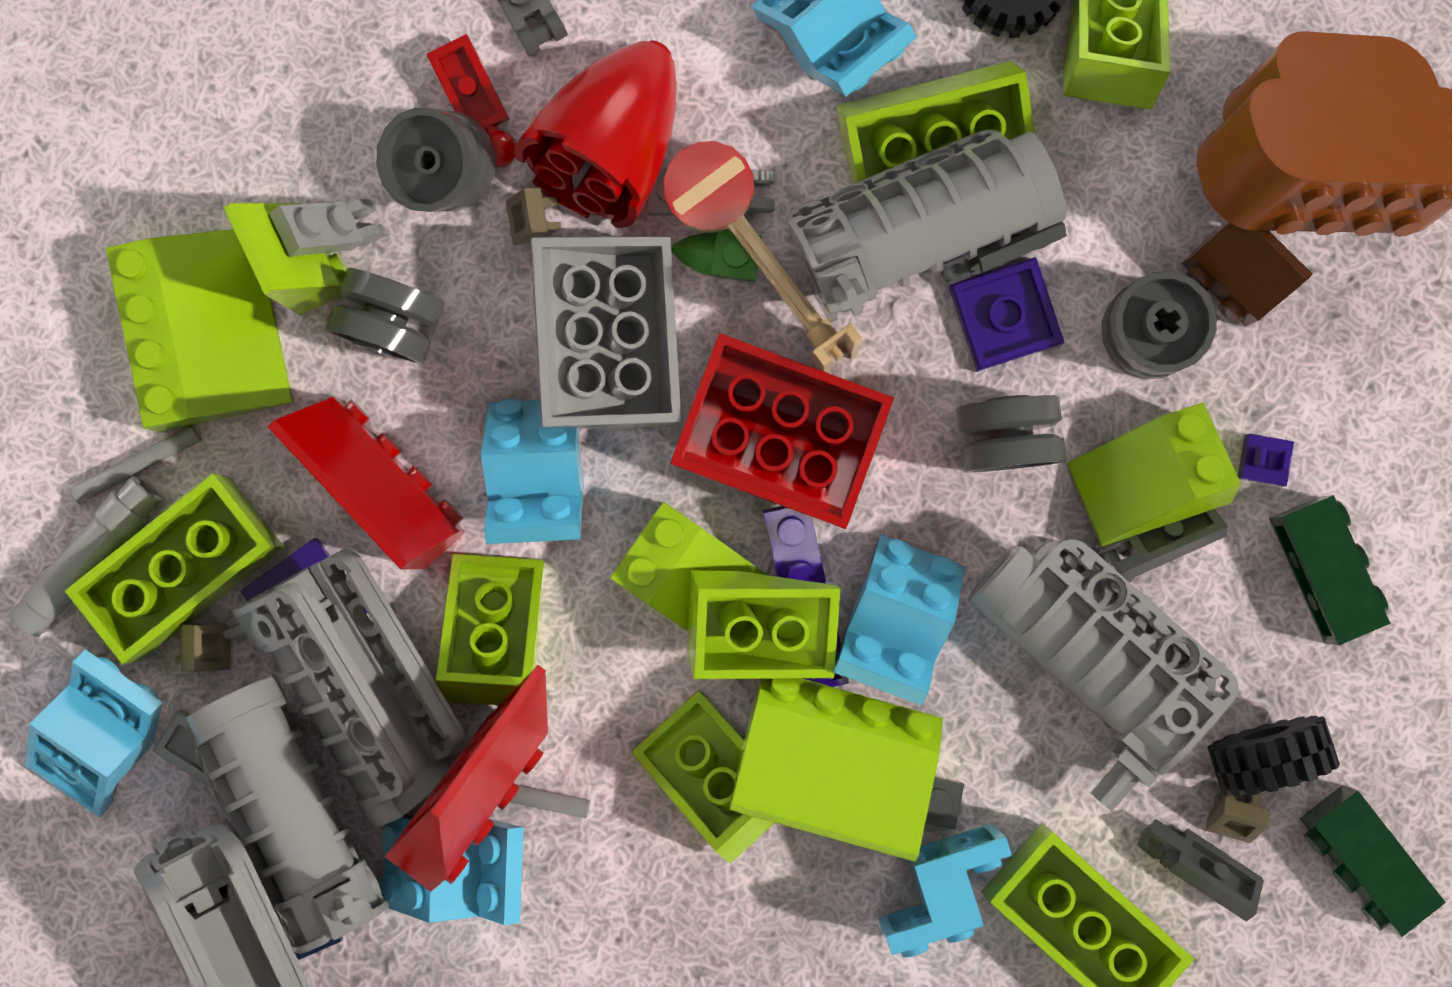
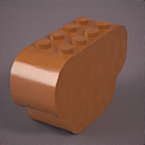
(1333, 140)

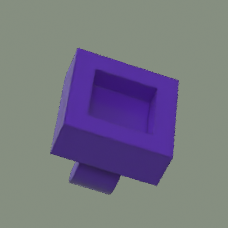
(1265, 460)

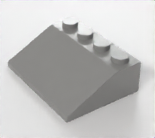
(605, 332)

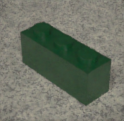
(1331, 570)
(1370, 861)

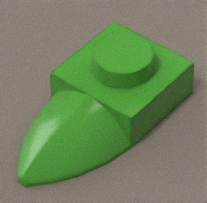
(716, 255)

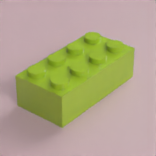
(174, 569)
(1082, 918)

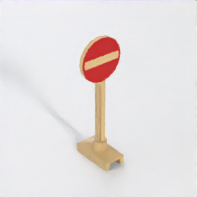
(711, 191)

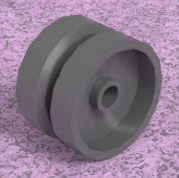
(435, 160)
(386, 311)
(1185, 322)
(1010, 431)

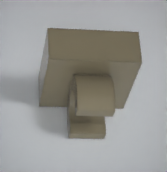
(528, 215)
(204, 647)
(1238, 819)

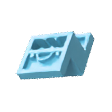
(838, 39)
(530, 476)
(900, 619)
(93, 732)
(484, 889)
(945, 891)

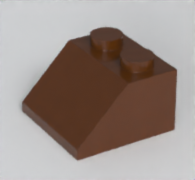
(1245, 271)

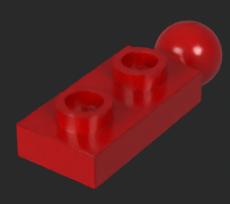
(473, 92)

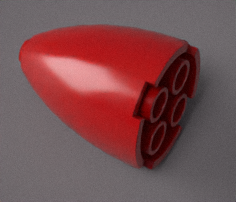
(618, 121)

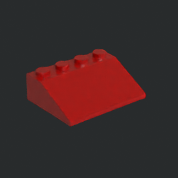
(782, 431)
(371, 481)
(474, 786)

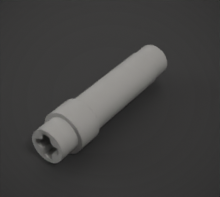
(114, 523)

